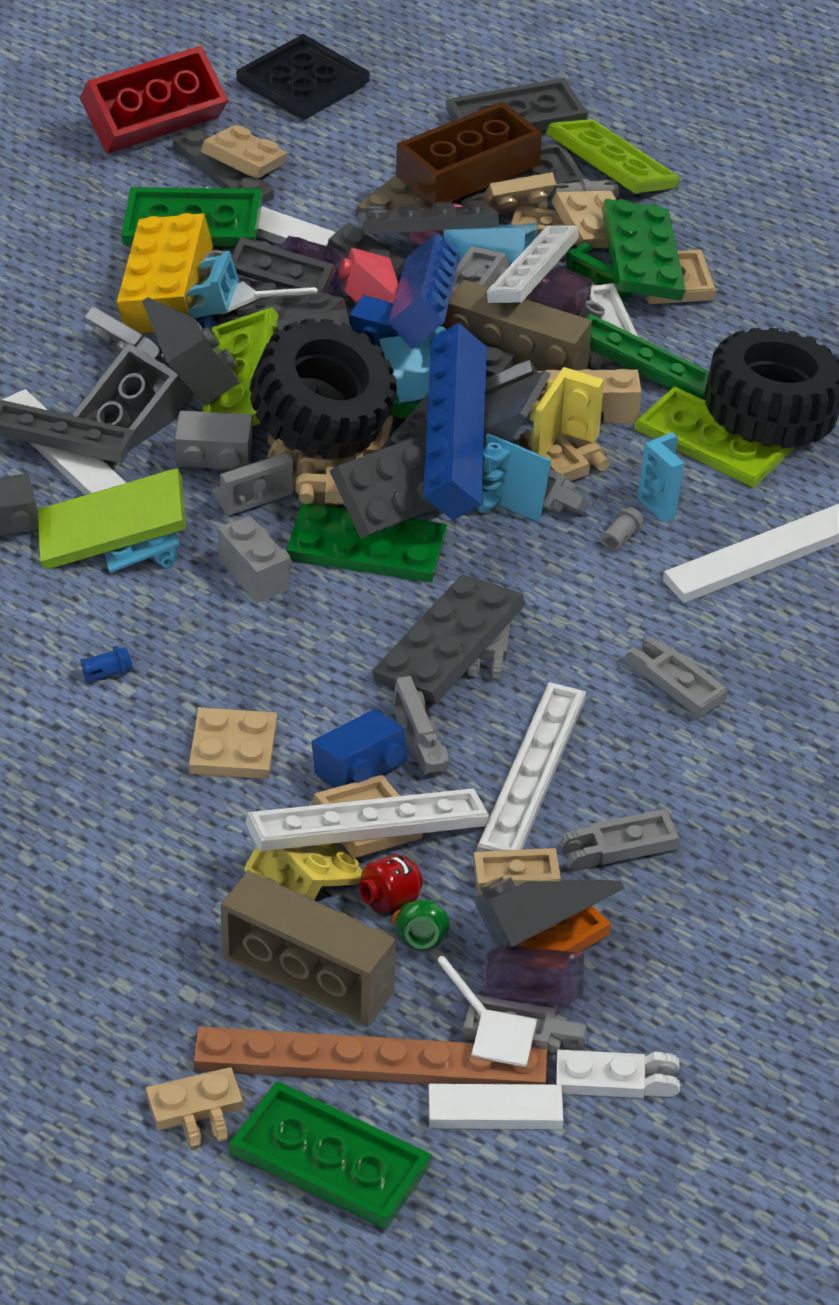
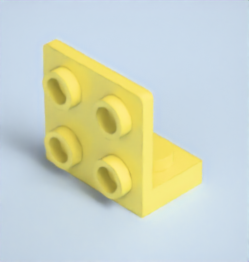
(569, 407)
(306, 867)

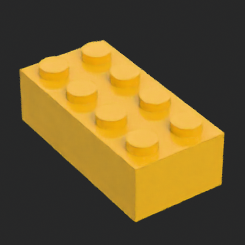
(163, 266)

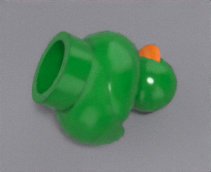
(421, 923)

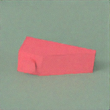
(368, 275)

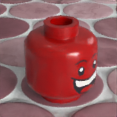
(390, 883)

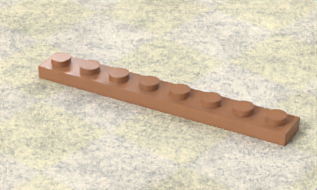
(357, 1058)

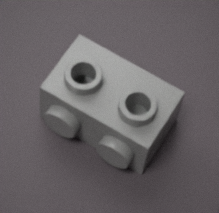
(213, 440)
(254, 558)

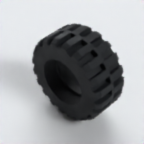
(774, 387)
(308, 419)

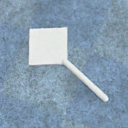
(245, 294)
(499, 1035)

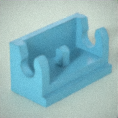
(215, 290)

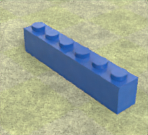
(424, 289)
(455, 422)

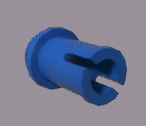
(106, 664)

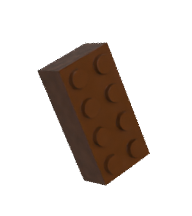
(468, 154)

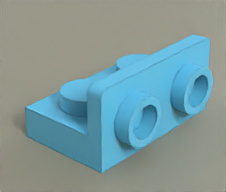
(661, 477)

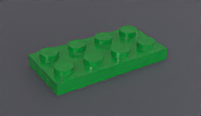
(228, 211)
(643, 249)
(330, 538)
(330, 1154)

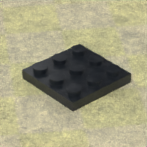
(303, 76)

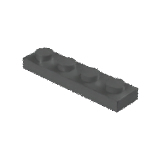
(220, 173)
(65, 432)

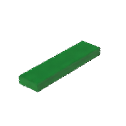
(646, 358)

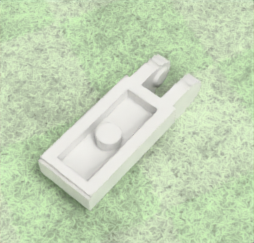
(617, 1073)

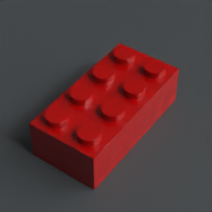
(153, 99)

